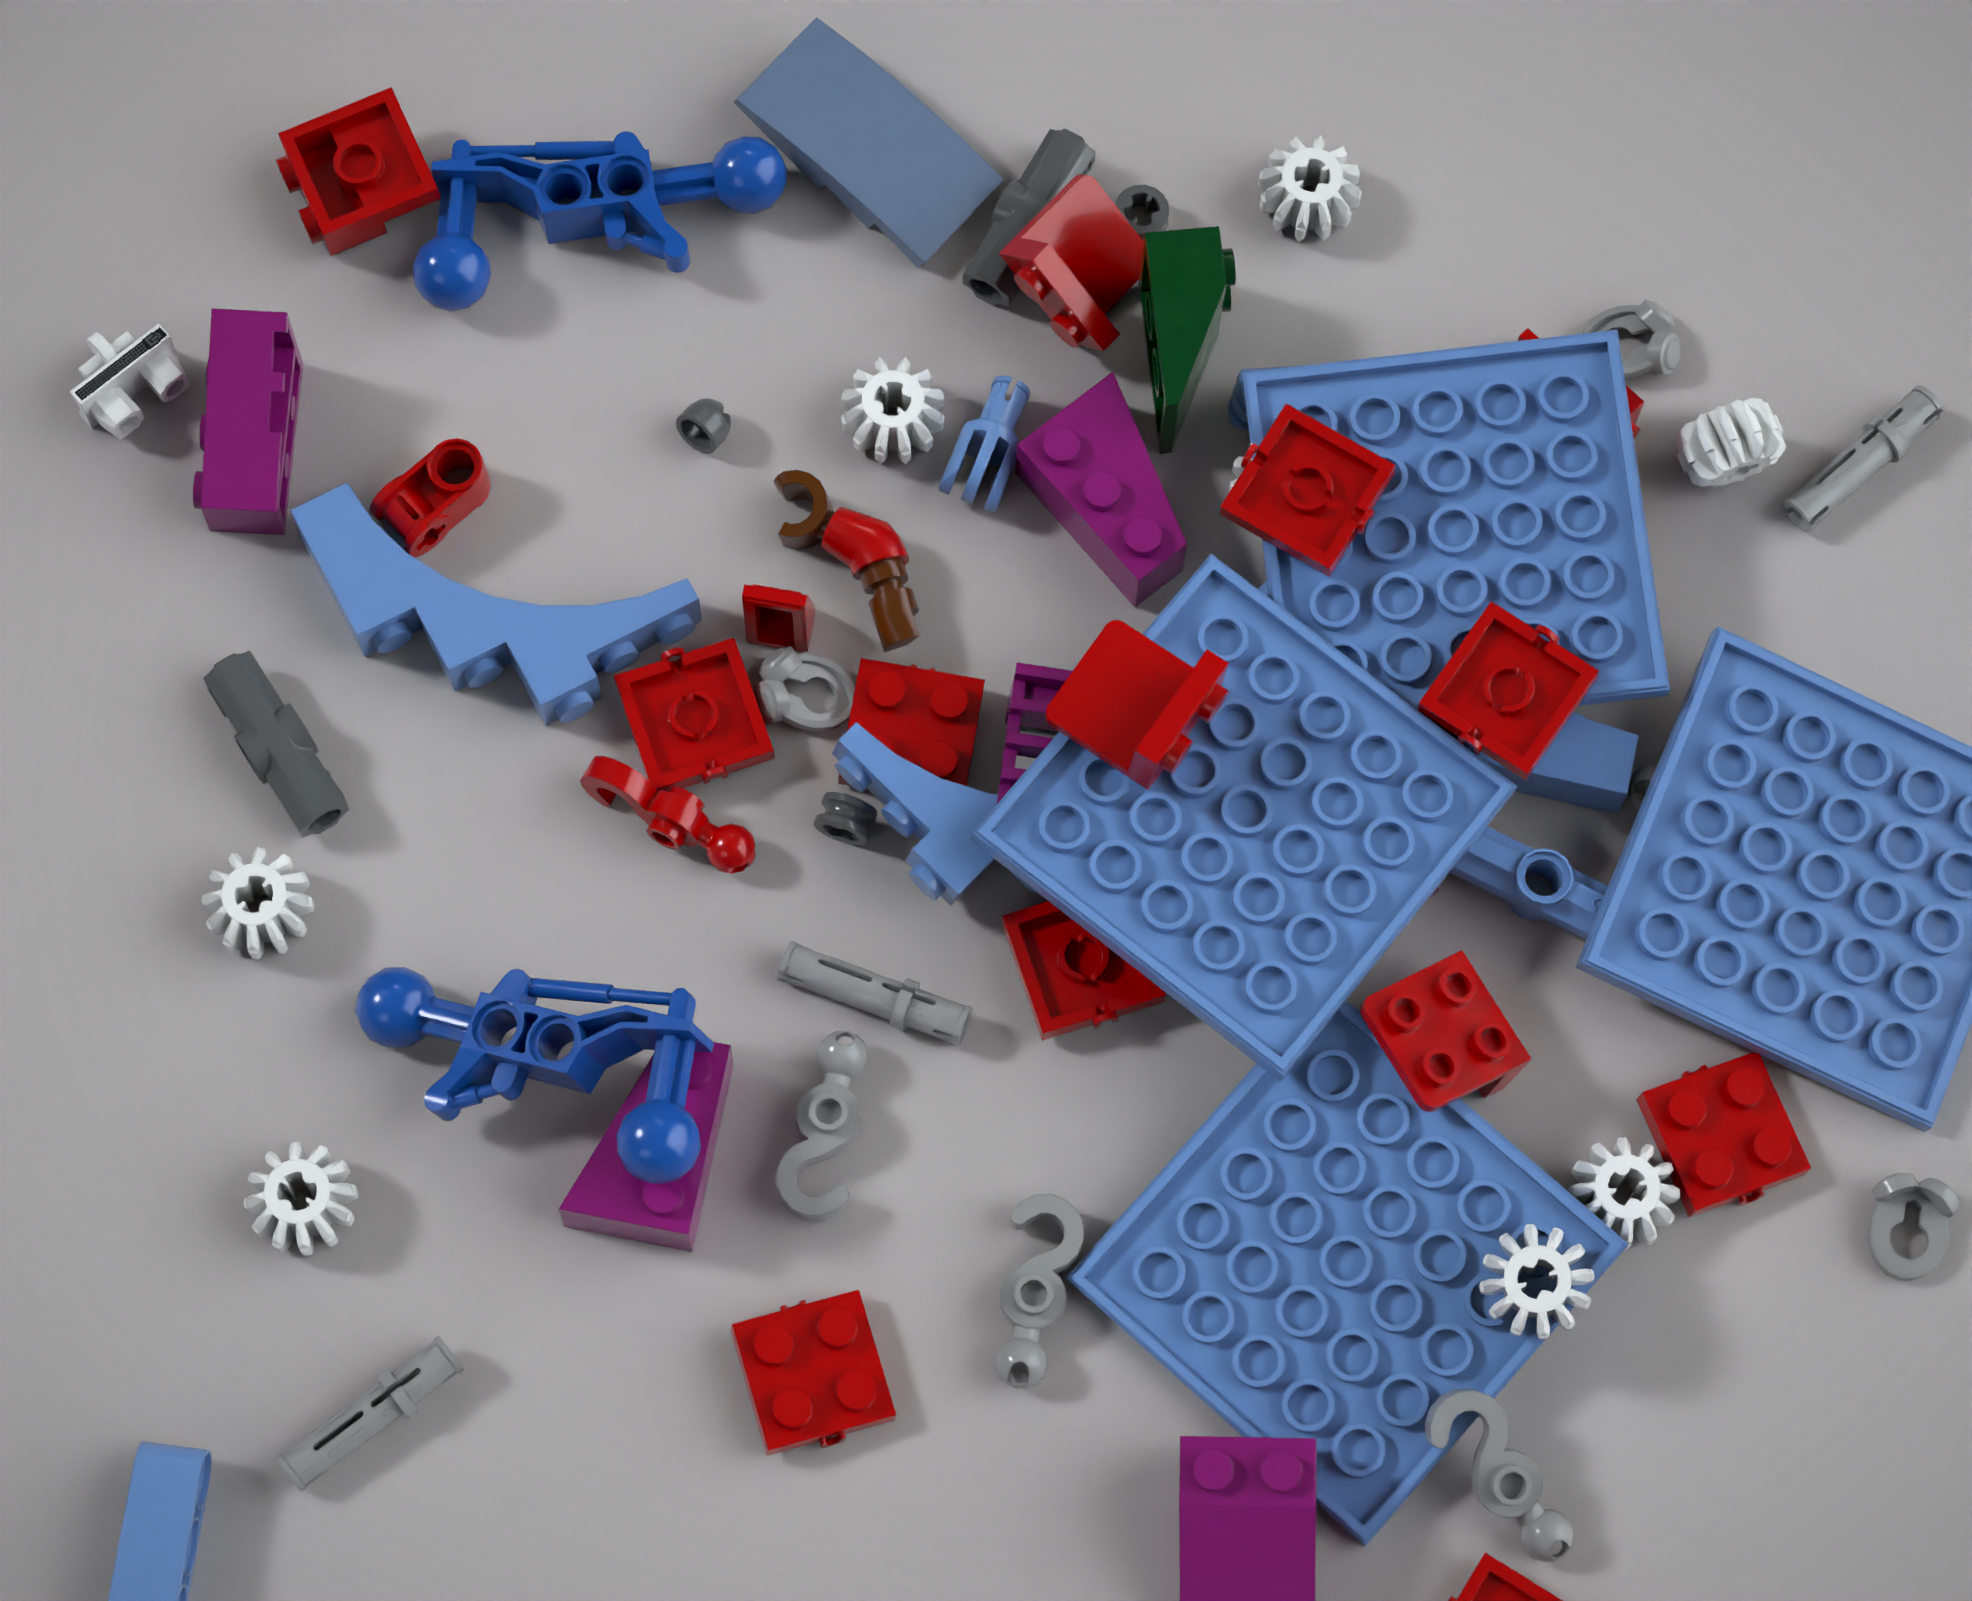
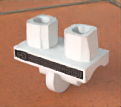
(121, 372)

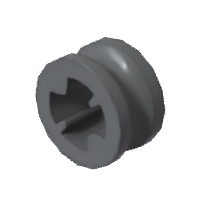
(1150, 199)
(845, 818)

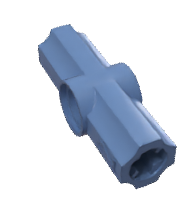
(1500, 868)

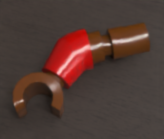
(863, 544)

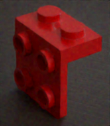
(1077, 262)
(1136, 702)
(1445, 1034)

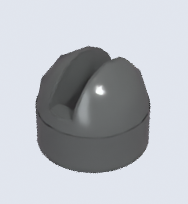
(704, 425)

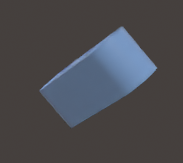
(161, 1523)

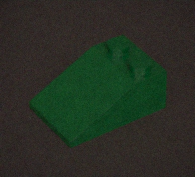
(1182, 301)

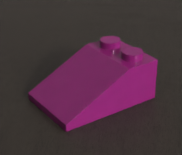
(1247, 1518)

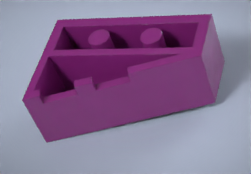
(248, 422)
(1105, 490)
(667, 1214)

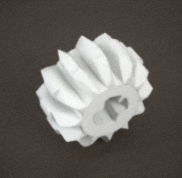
(1314, 167)
(892, 388)
(1730, 443)
(275, 916)
(1649, 1196)
(277, 1212)
(1525, 1261)

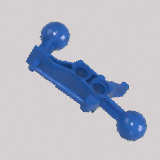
(455, 270)
(654, 1139)

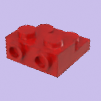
(355, 171)

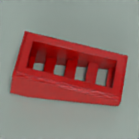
(777, 617)

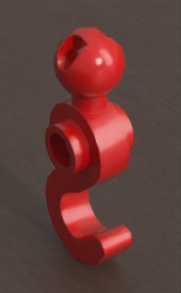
(672, 815)

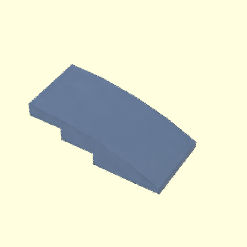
(868, 141)

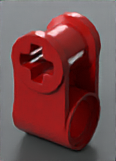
(430, 499)

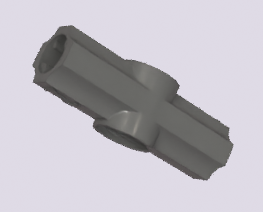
(1050, 170)
(276, 743)

